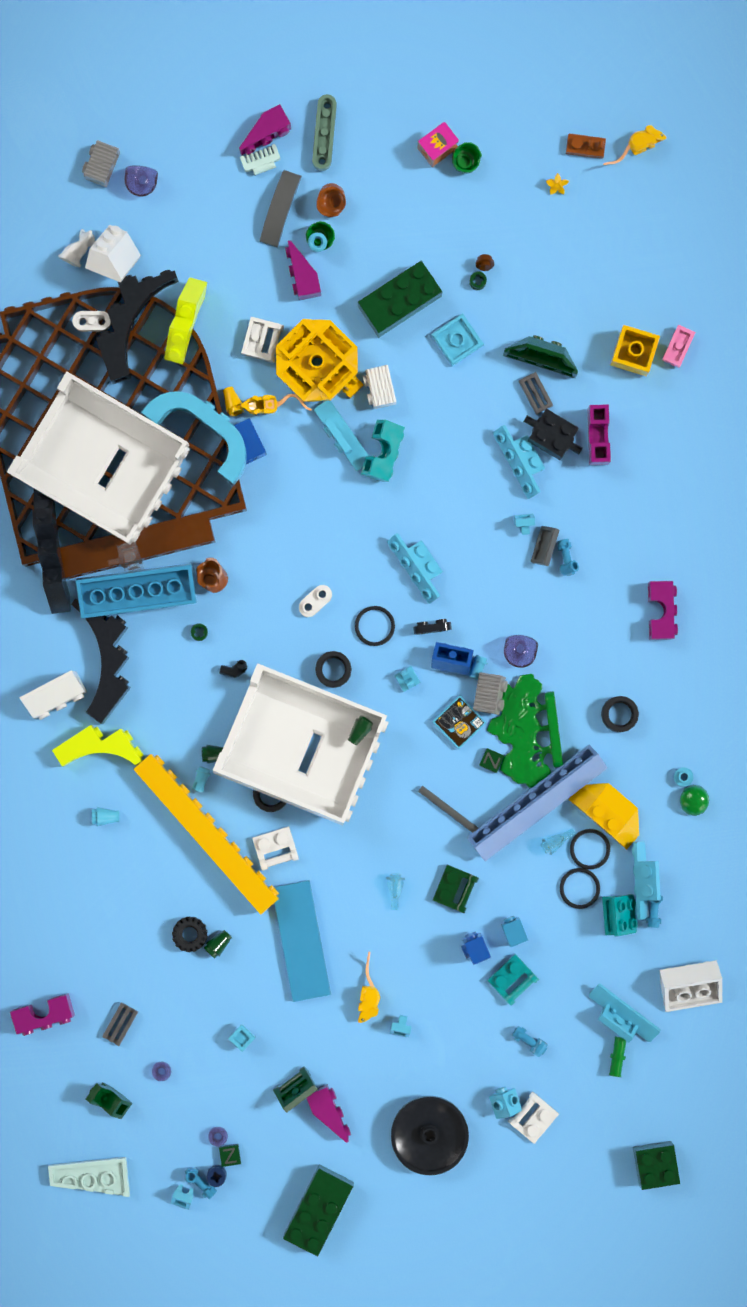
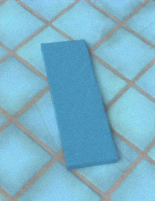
(301, 941)

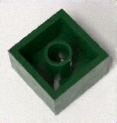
(656, 1165)

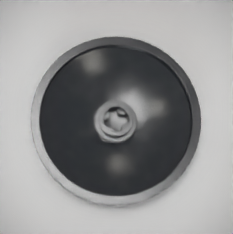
(429, 1135)

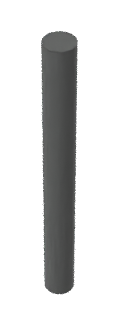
(449, 810)

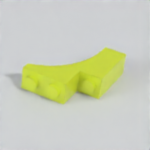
(184, 320)
(90, 742)

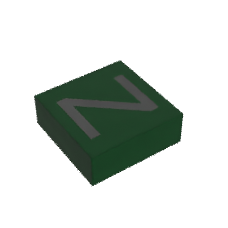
(491, 760)
(230, 1155)

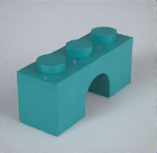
(389, 436)

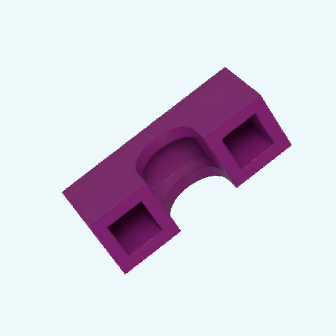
(598, 434)
(663, 593)
(59, 1011)

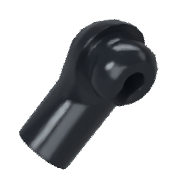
(234, 671)

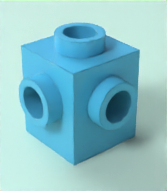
(505, 1102)

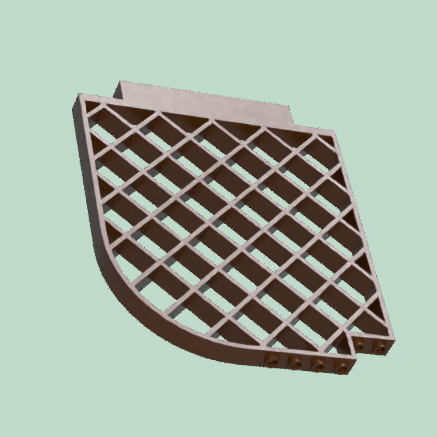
(158, 538)

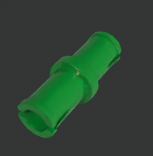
(617, 1057)

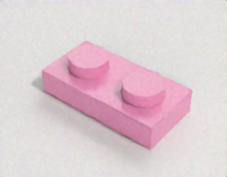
(678, 346)

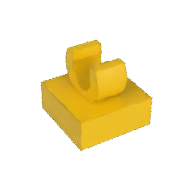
(353, 387)

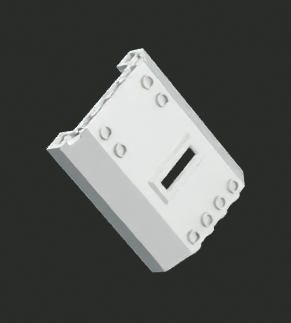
(79, 444)
(275, 733)

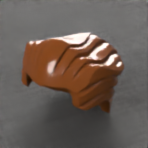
(331, 200)
(211, 575)

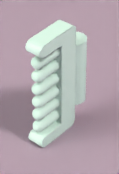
(261, 165)

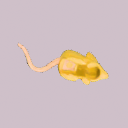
(640, 141)
(267, 404)
(369, 998)

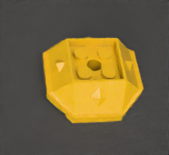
(316, 340)

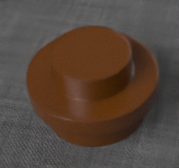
(484, 262)

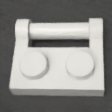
(256, 338)
(272, 842)
(538, 1121)

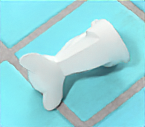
(74, 252)

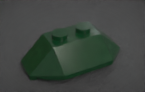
(543, 355)

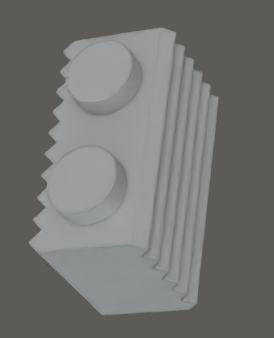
(101, 163)
(490, 693)

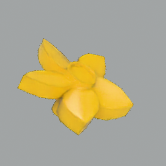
(557, 184)

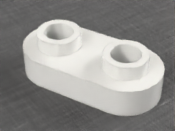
(92, 321)
(316, 601)

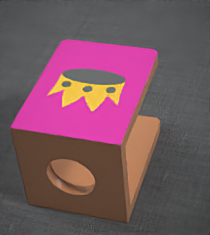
(438, 144)

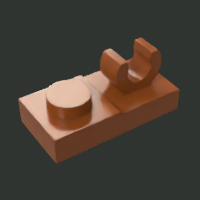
(585, 146)

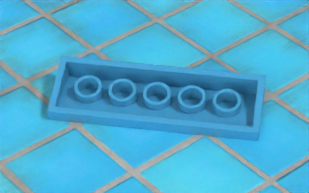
(136, 590)

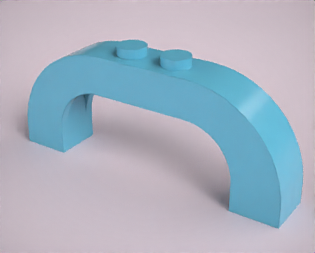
(170, 402)

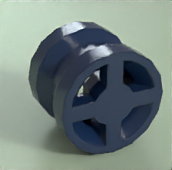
(216, 1172)

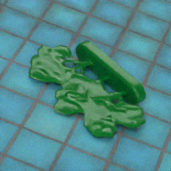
(519, 728)

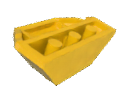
(609, 811)

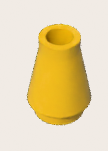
(232, 402)

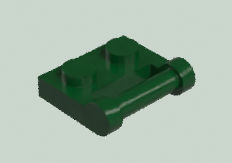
(449, 885)
(295, 1090)

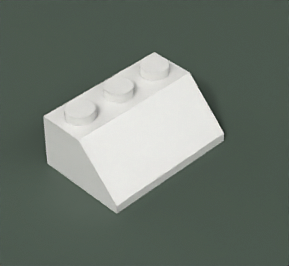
(113, 254)
(54, 695)
(691, 986)

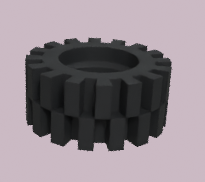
(201, 930)

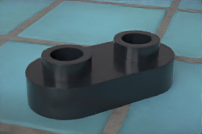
(440, 626)

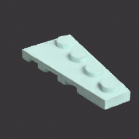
(94, 1175)

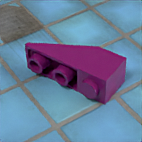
(269, 126)
(305, 276)
(325, 1109)

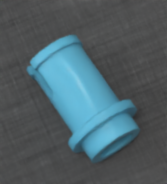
(478, 666)
(201, 778)

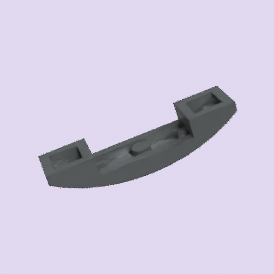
(279, 208)

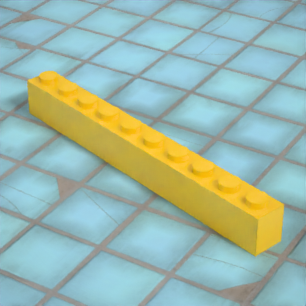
(207, 835)

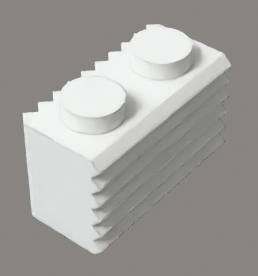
(380, 387)

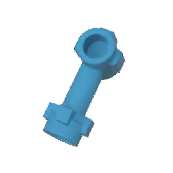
(569, 566)
(653, 920)
(538, 1046)
(192, 1176)

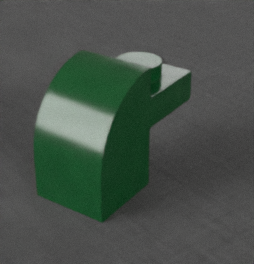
(109, 1099)

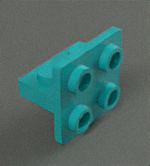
(619, 915)

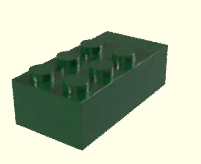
(400, 299)
(318, 1210)

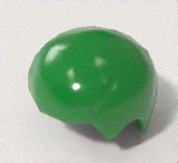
(466, 157)
(325, 229)
(694, 800)

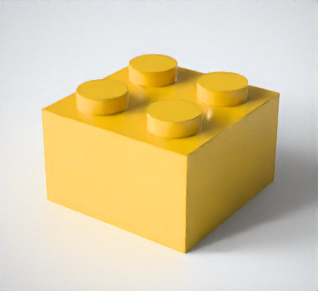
(635, 350)

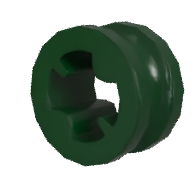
(472, 278)
(205, 632)

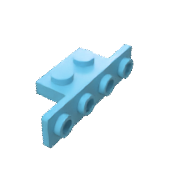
(342, 434)
(521, 458)
(418, 564)
(646, 880)
(622, 1017)

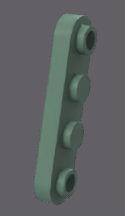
(324, 132)

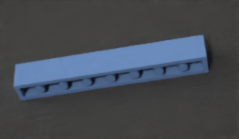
(537, 802)

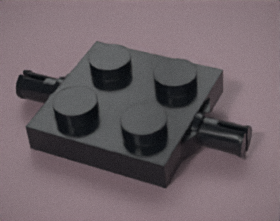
(553, 434)

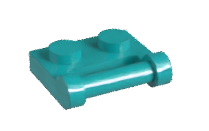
(508, 974)

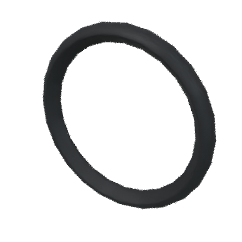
(380, 642)
(607, 848)
(562, 888)

